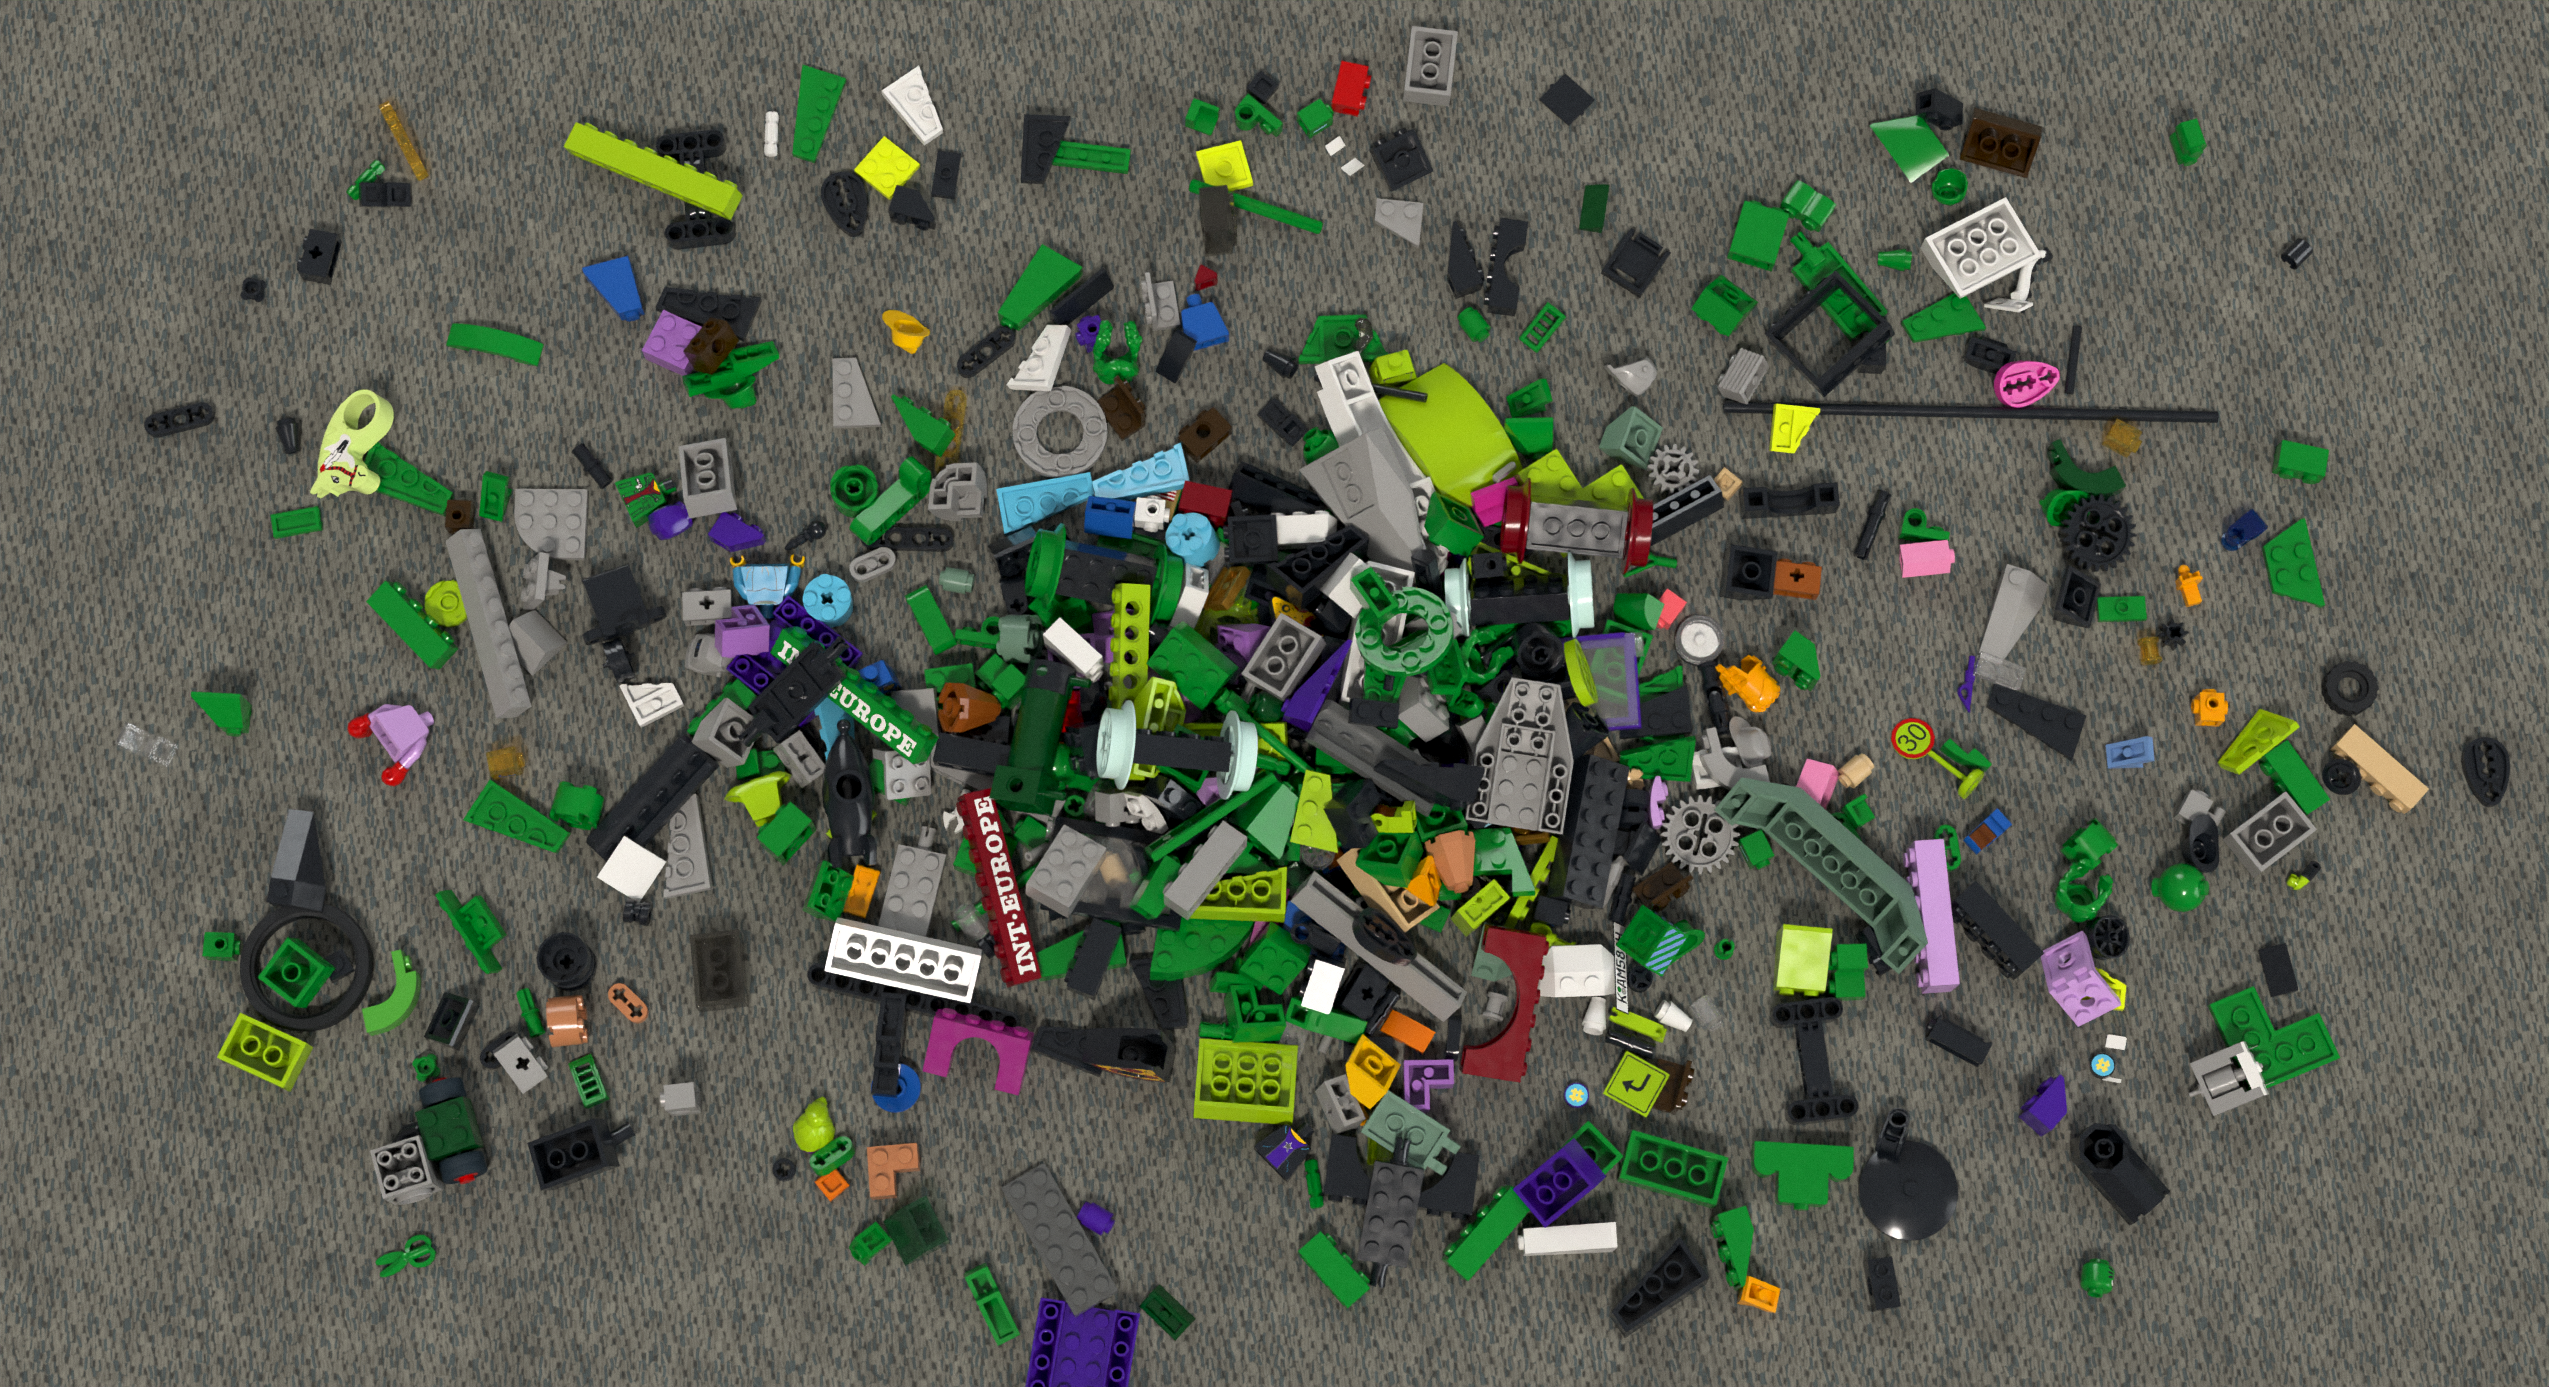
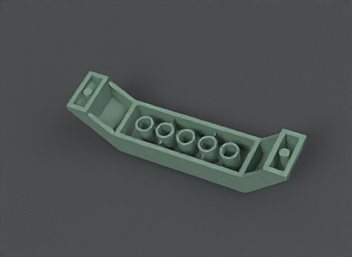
(1835, 859)

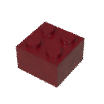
(1207, 501)

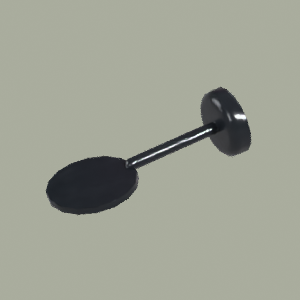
(1140, 858)

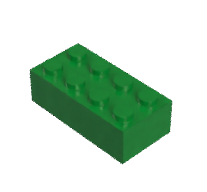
(1672, 1169)

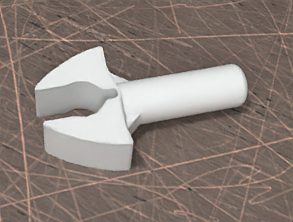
(948, 817)

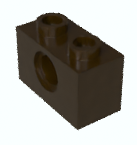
(711, 346)
(1200, 447)

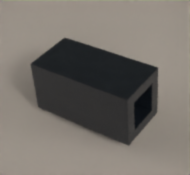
(1939, 109)

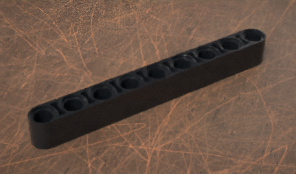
(923, 1008)

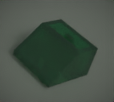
(916, 1230)

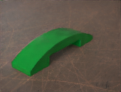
(495, 342)

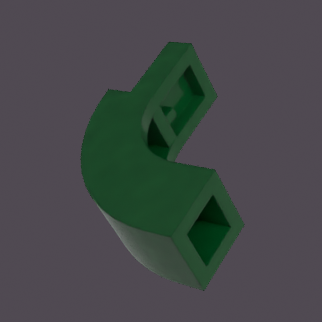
(2070, 477)

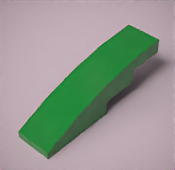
(738, 365)

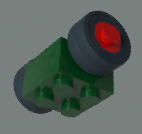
(451, 1130)

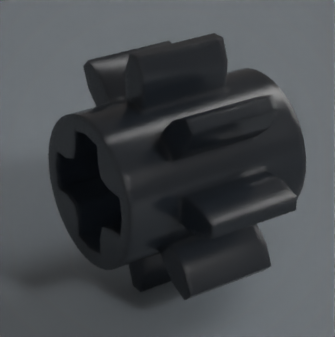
(2178, 638)

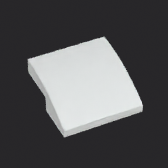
(631, 869)

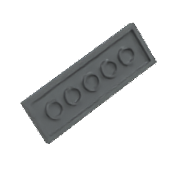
(1059, 1240)

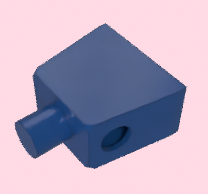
(1203, 323)

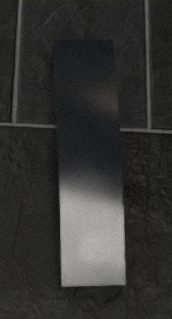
(889, 1044)

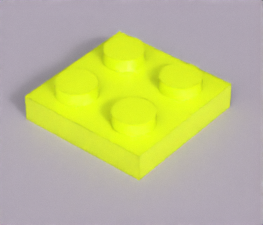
(1225, 166)
(886, 167)

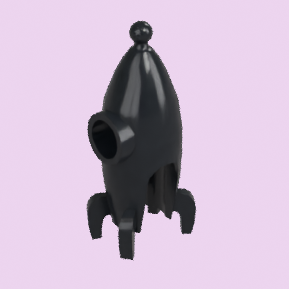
(848, 800)

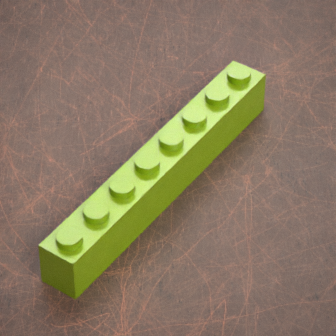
(653, 171)

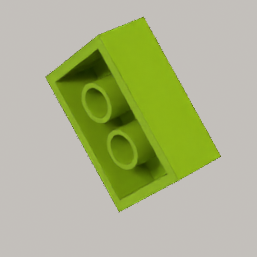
(265, 1052)

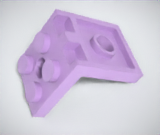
(2077, 979)

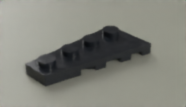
(699, 307)
(2048, 722)

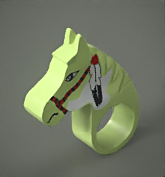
(344, 446)

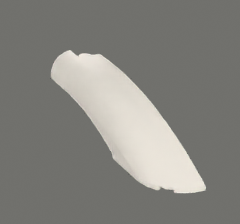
(1354, 410)

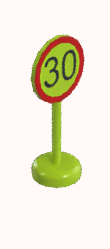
(1915, 739)

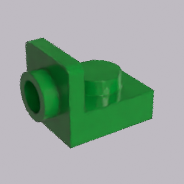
(869, 1243)

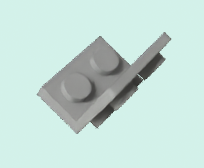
(1160, 304)
(901, 776)

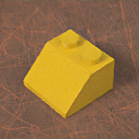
(1370, 1072)

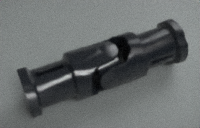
(1715, 699)

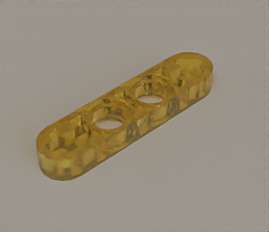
(403, 140)
(961, 407)

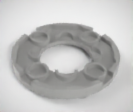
(1066, 400)

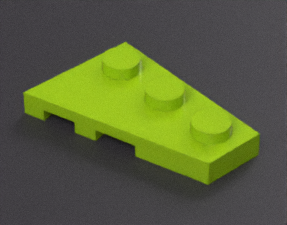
(2256, 739)
(1311, 822)

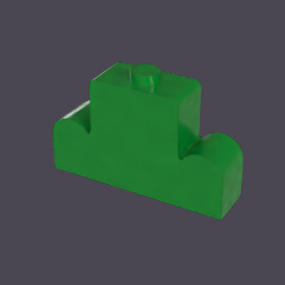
(1801, 1170)

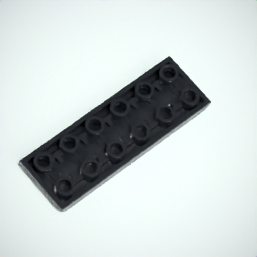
(654, 798)

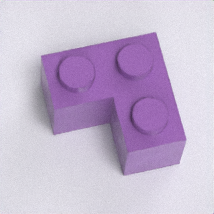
(743, 633)
(1425, 1075)

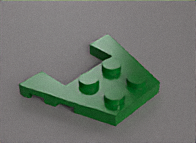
(1497, 855)

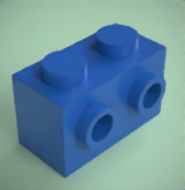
(1110, 519)

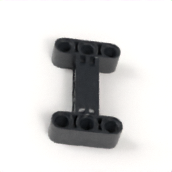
(696, 217)
(1813, 1061)

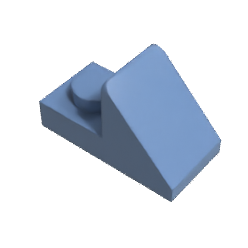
(2130, 753)

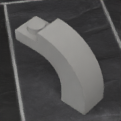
(1720, 769)

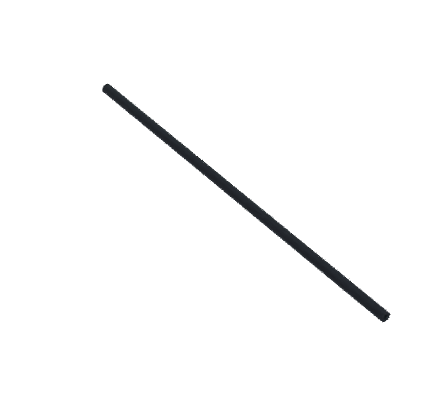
(1984, 412)

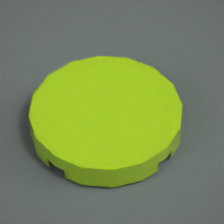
(452, 609)

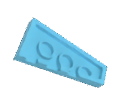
(1154, 476)
(1038, 500)

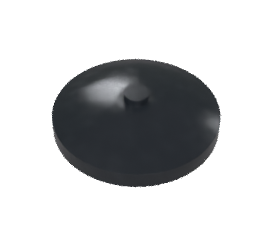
(1908, 1194)

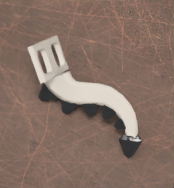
(2017, 302)

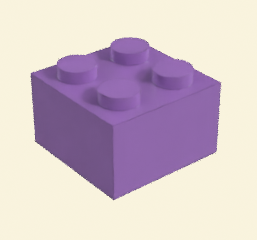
(668, 342)

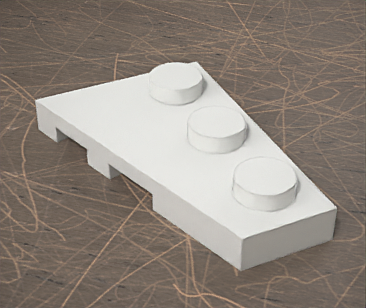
(913, 104)
(1043, 364)

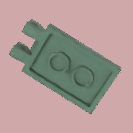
(1398, 1118)

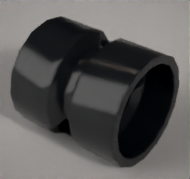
(1636, 801)

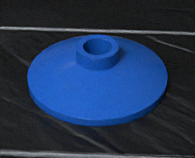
(907, 1097)

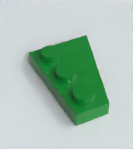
(1943, 319)
(1373, 687)
(1667, 759)

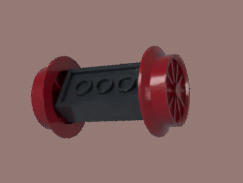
(1576, 526)

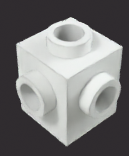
(1151, 513)

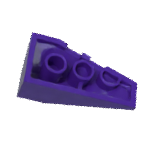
(1309, 698)

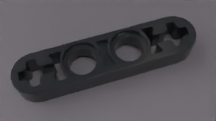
(907, 535)

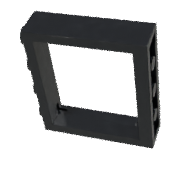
(1854, 357)

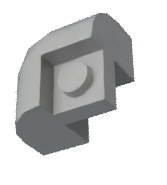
(958, 492)

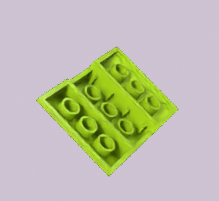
(1451, 435)

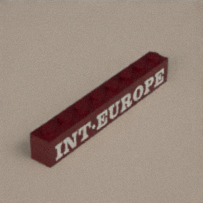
(999, 888)

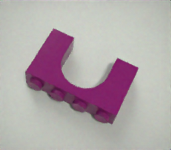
(1011, 1044)

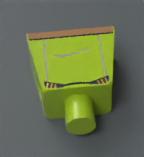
(1393, 369)

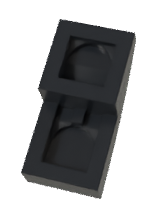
(384, 194)
(1175, 356)
(1282, 422)

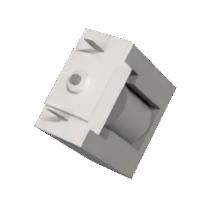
(2221, 1083)

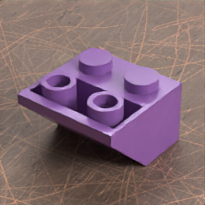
(1242, 638)

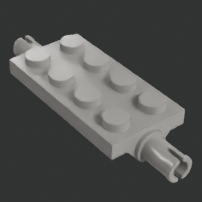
(913, 886)

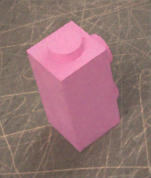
(1925, 558)

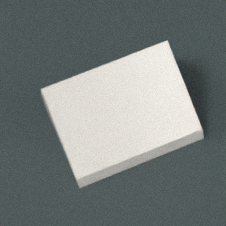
(1338, 585)

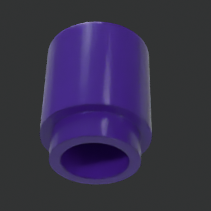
(1096, 1218)

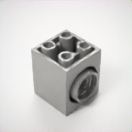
(405, 1171)

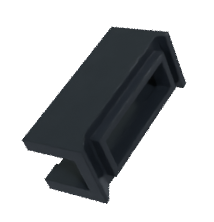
(1957, 1041)

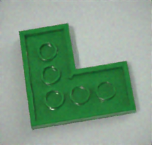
(2281, 1052)

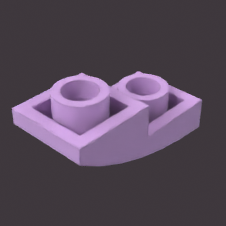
(1657, 791)

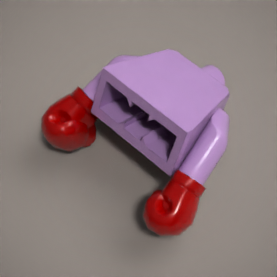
(401, 734)

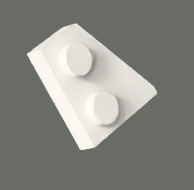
(651, 701)

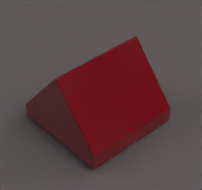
(1205, 278)

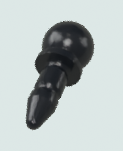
(815, 530)

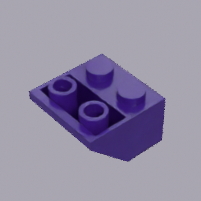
(2047, 1108)

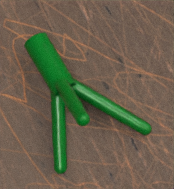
(1656, 560)

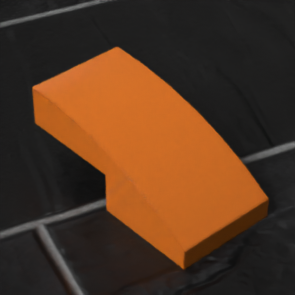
(1408, 1031)

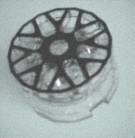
(1317, 858)

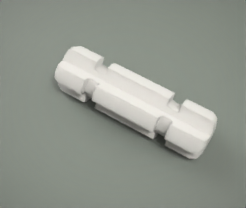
(771, 134)

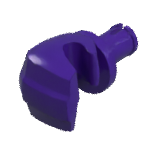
(669, 521)

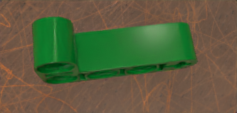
(894, 503)

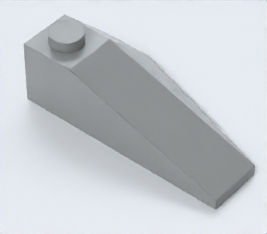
(2013, 608)

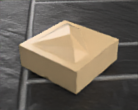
(1727, 483)

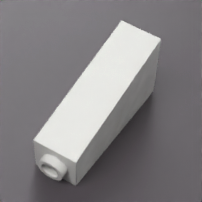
(1568, 1239)

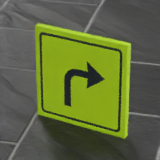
(1636, 1084)

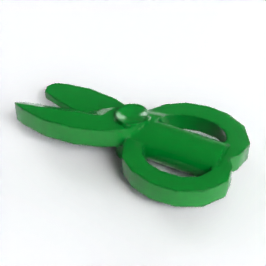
(401, 1259)

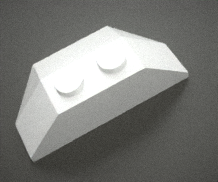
(1577, 971)

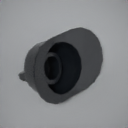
(2202, 845)

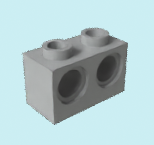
(800, 759)

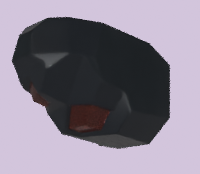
(1093, 700)

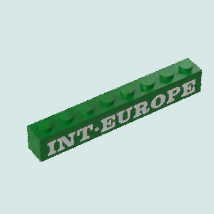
(866, 703)

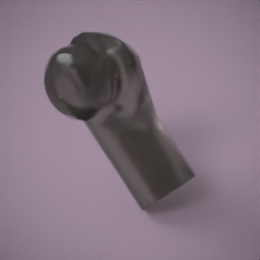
(1365, 332)

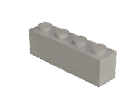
(1204, 870)

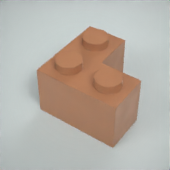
(885, 1163)

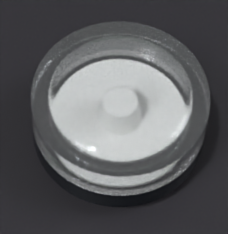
(1699, 640)

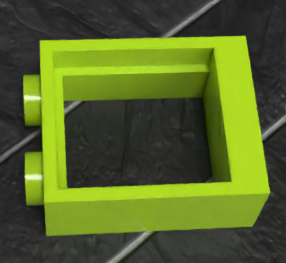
(1480, 908)

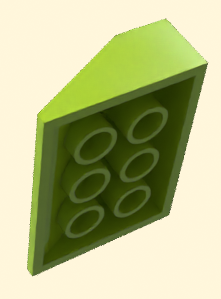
(1243, 1083)

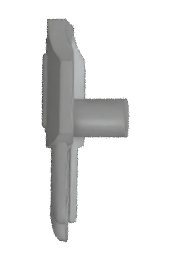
(1614, 877)

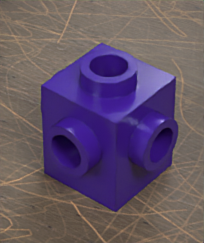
(1084, 331)

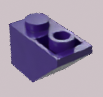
(734, 534)

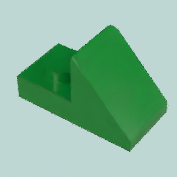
(1530, 399)
(494, 496)
(759, 765)
(1222, 980)

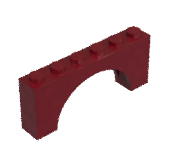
(1505, 1053)

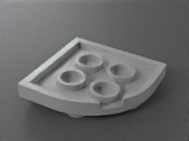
(553, 521)

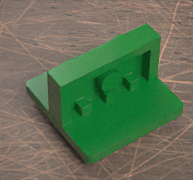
(1448, 675)

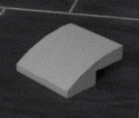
(921, 704)

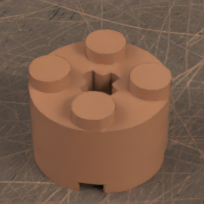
(566, 1020)

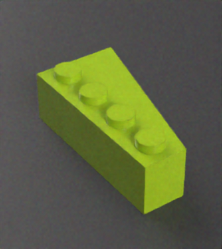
(1247, 898)

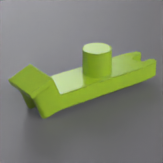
(1639, 1024)

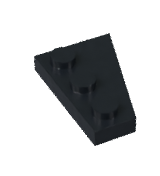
(1163, 996)
(1064, 1046)

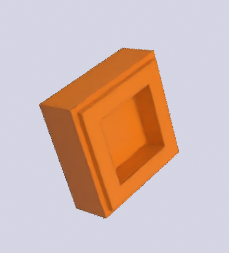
(832, 1184)

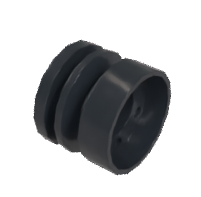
(557, 952)

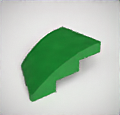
(1910, 144)

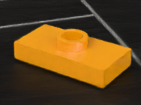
(862, 891)

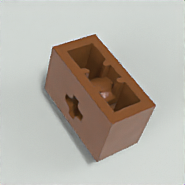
(1807, 585)

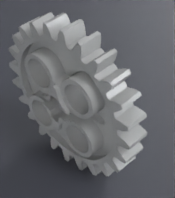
(1677, 828)

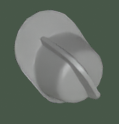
(1750, 741)

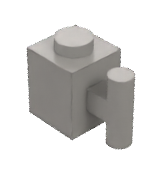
(2196, 804)

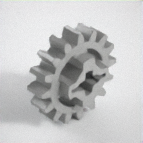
(1666, 461)

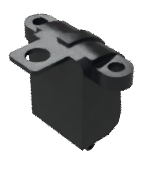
(617, 605)

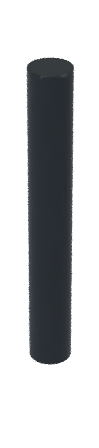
(2073, 360)

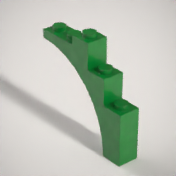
(1150, 897)

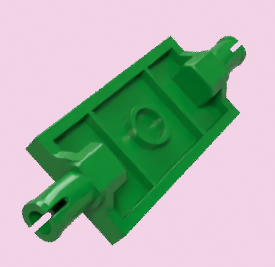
(1821, 263)

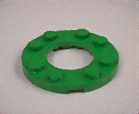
(1415, 661)

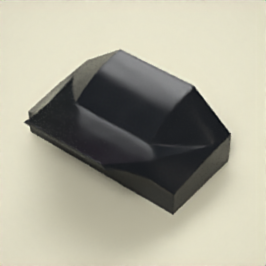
(1988, 354)

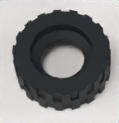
(2362, 675)

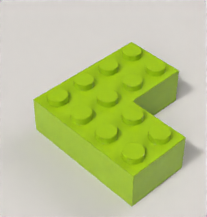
(1553, 478)

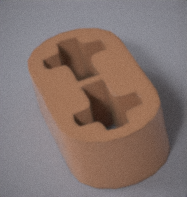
(624, 1007)

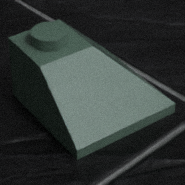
(1631, 438)
(1488, 965)

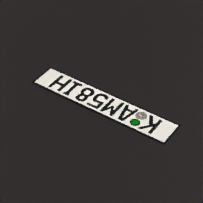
(1620, 967)

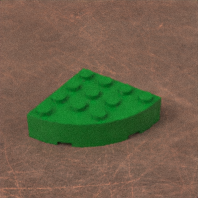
(1196, 947)

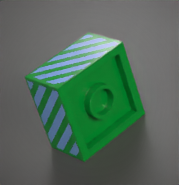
(1652, 940)

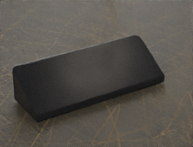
(1081, 298)

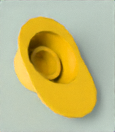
(905, 330)

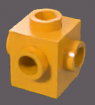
(2209, 708)

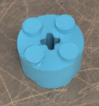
(1192, 539)
(828, 588)

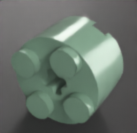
(1020, 638)

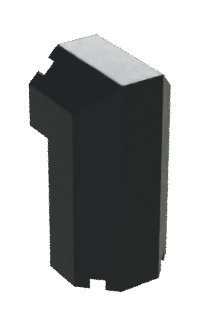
(2117, 1171)

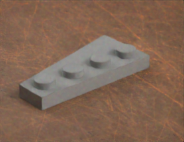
(688, 856)

